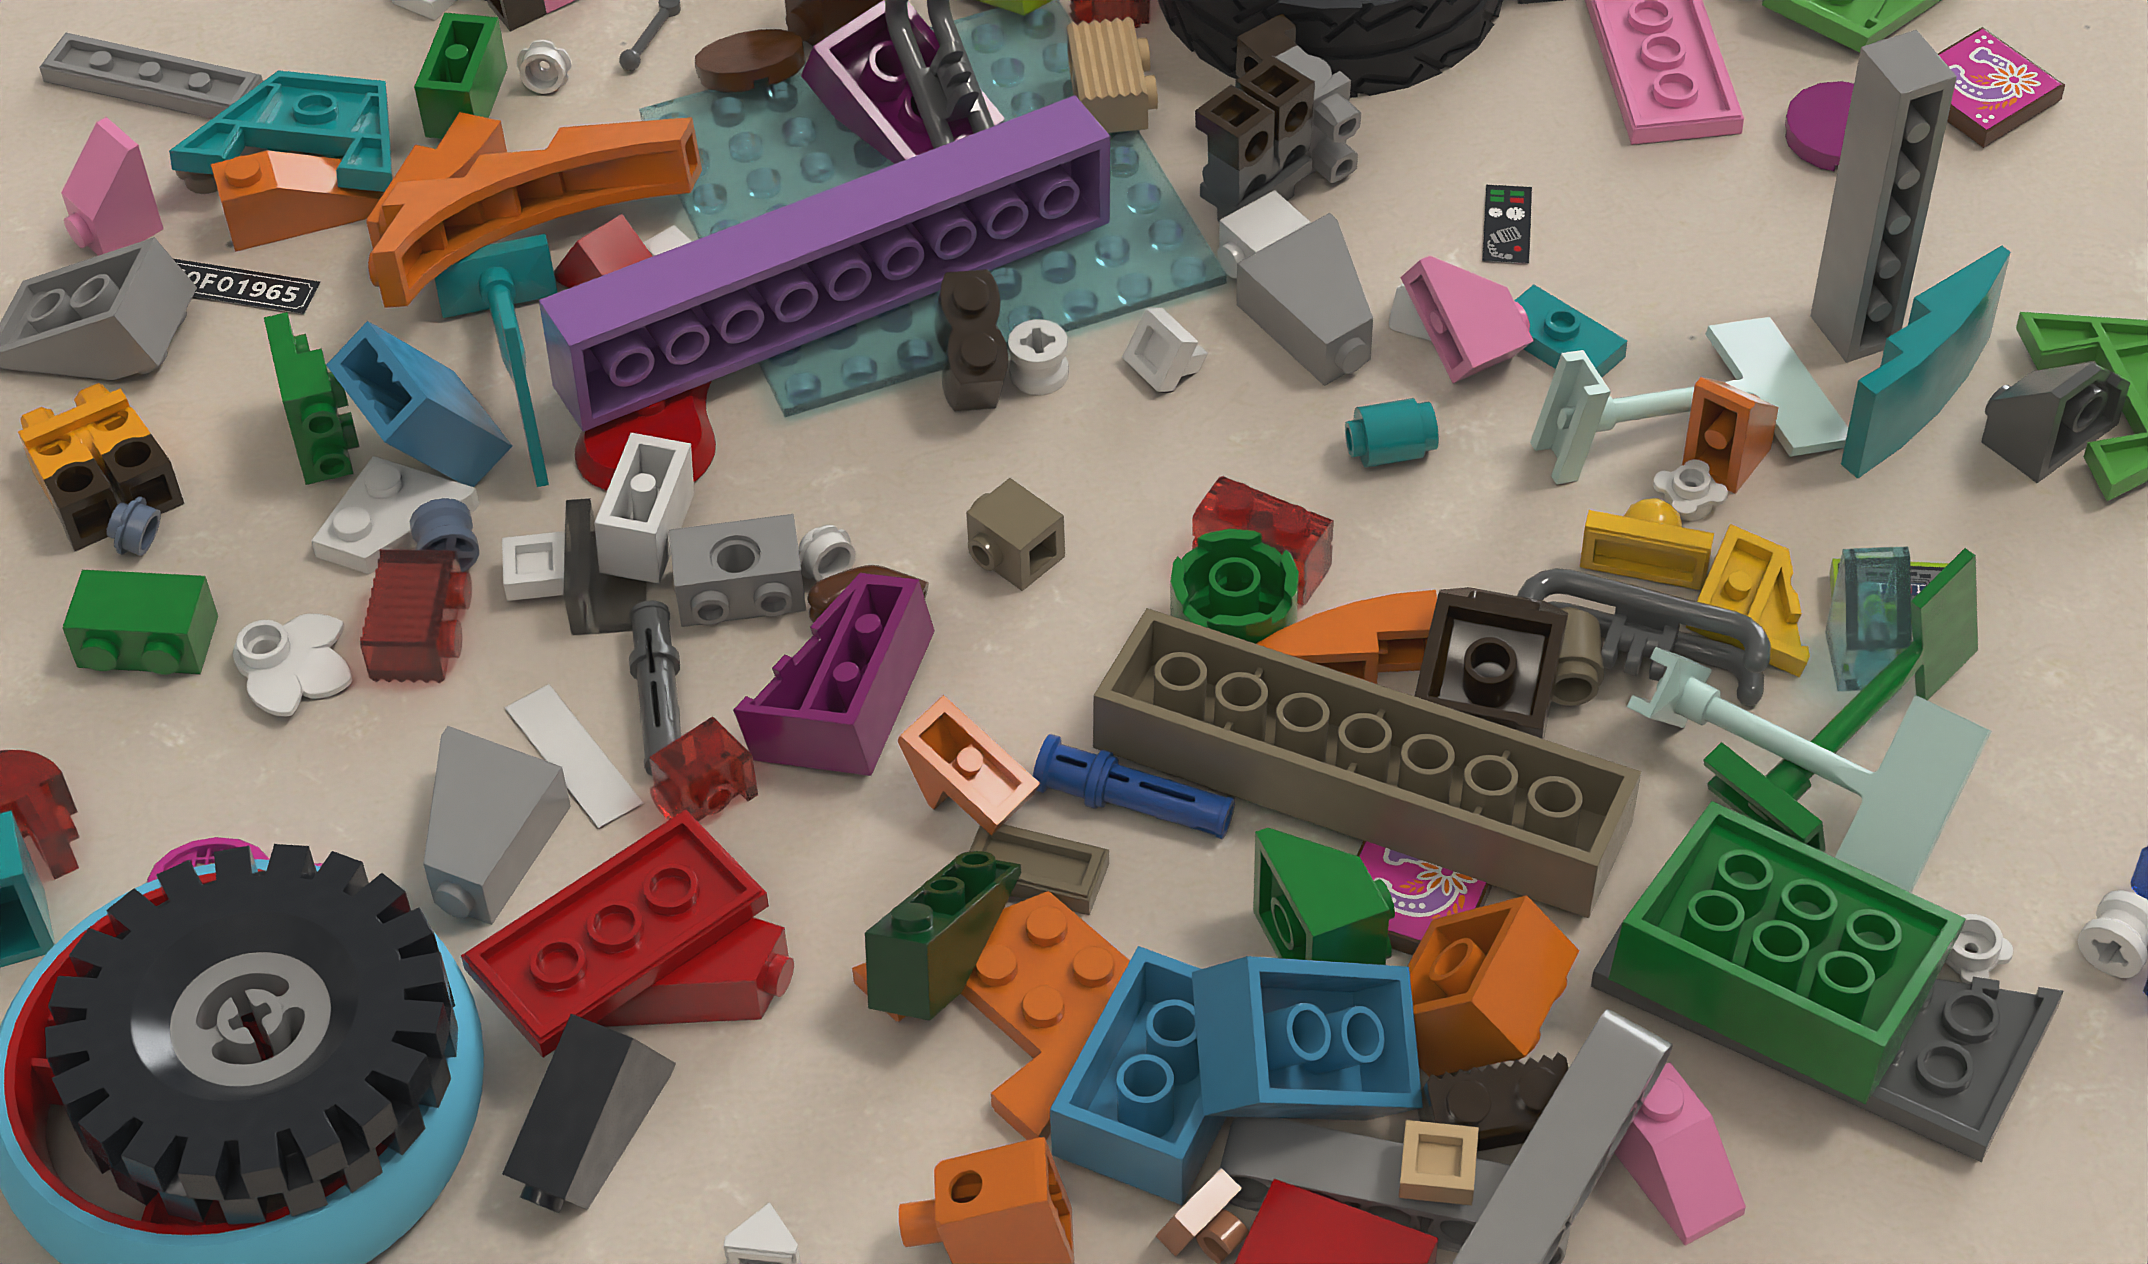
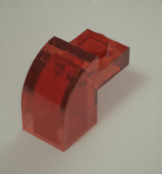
(41, 806)

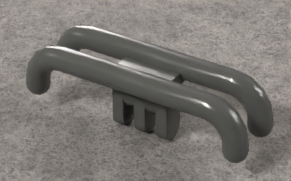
(949, 85)
(1653, 620)

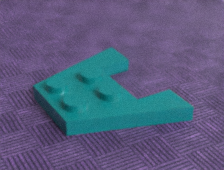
(302, 115)

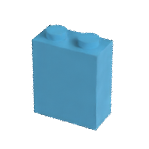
(418, 405)

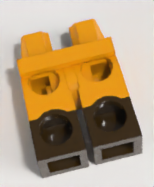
(82, 446)

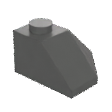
(2053, 416)

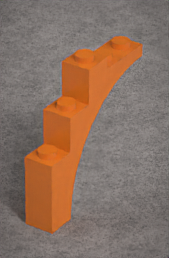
(584, 167)

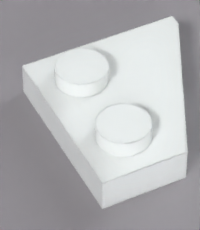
(378, 513)

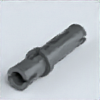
(654, 667)

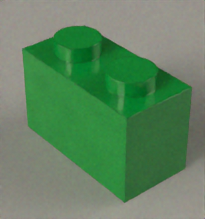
(460, 71)
(140, 622)

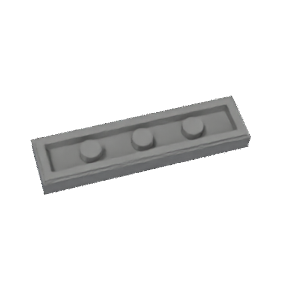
(145, 76)

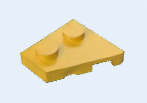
(1756, 581)

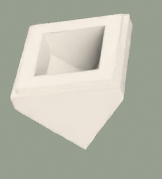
(761, 1241)

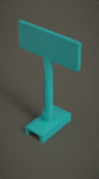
(496, 280)

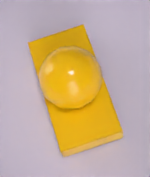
(1647, 545)

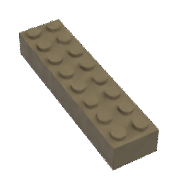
(1366, 761)

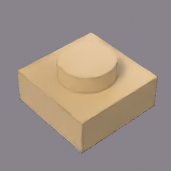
(1438, 1162)

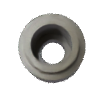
(1580, 661)

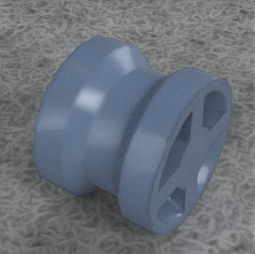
(445, 526)

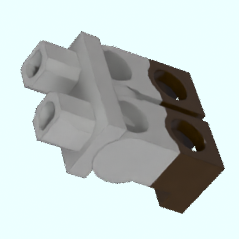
(1333, 114)

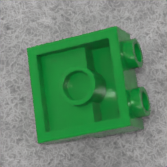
(311, 404)

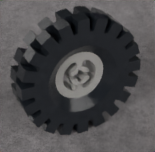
(173, 1080)

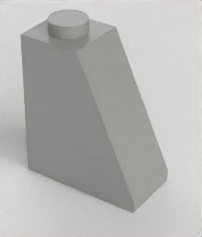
(1310, 299)
(487, 822)

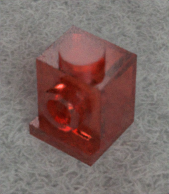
(702, 772)

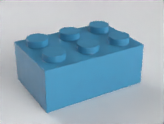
(1306, 1039)
(1137, 1086)

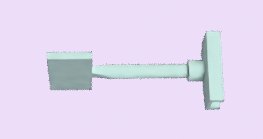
(1751, 349)
(1901, 801)

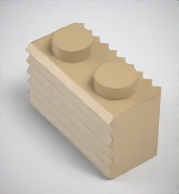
(1109, 71)

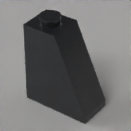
(585, 1114)

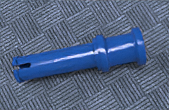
(1102, 781)

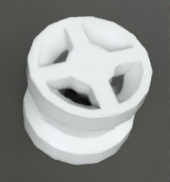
(1038, 357)
(2118, 936)

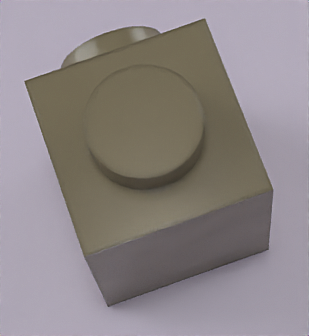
(1015, 534)

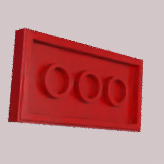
(615, 931)

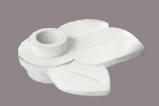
(291, 661)

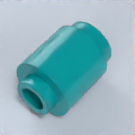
(1392, 432)

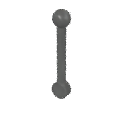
(630, 58)

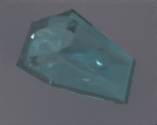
(1869, 614)

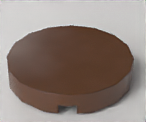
(748, 56)

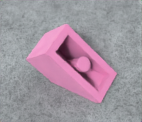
(110, 193)
(1466, 316)
(1681, 1160)

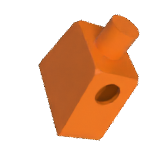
(995, 1208)

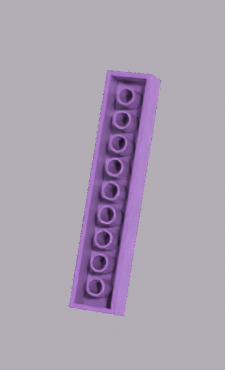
(825, 262)

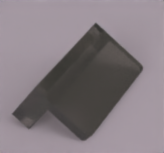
(593, 599)

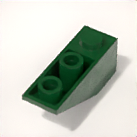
(935, 936)

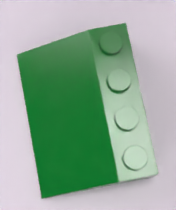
(1785, 950)

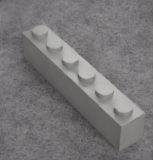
(1882, 193)

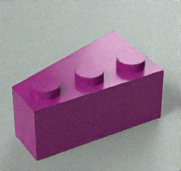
(846, 683)

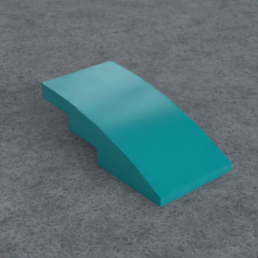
(1924, 362)

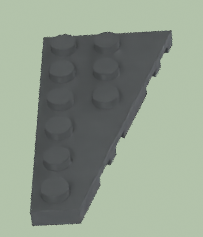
(1952, 1068)

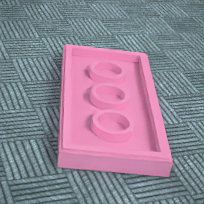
(1665, 69)

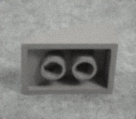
(98, 315)

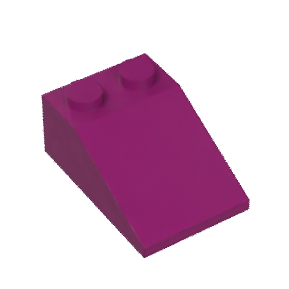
(867, 89)

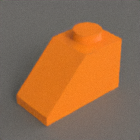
(1728, 431)

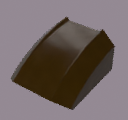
(1493, 657)

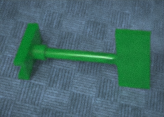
(1941, 644)

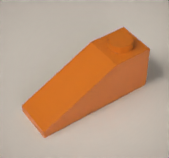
(285, 196)

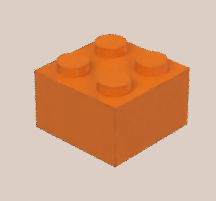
(1486, 984)

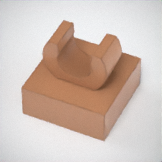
(1205, 1219)

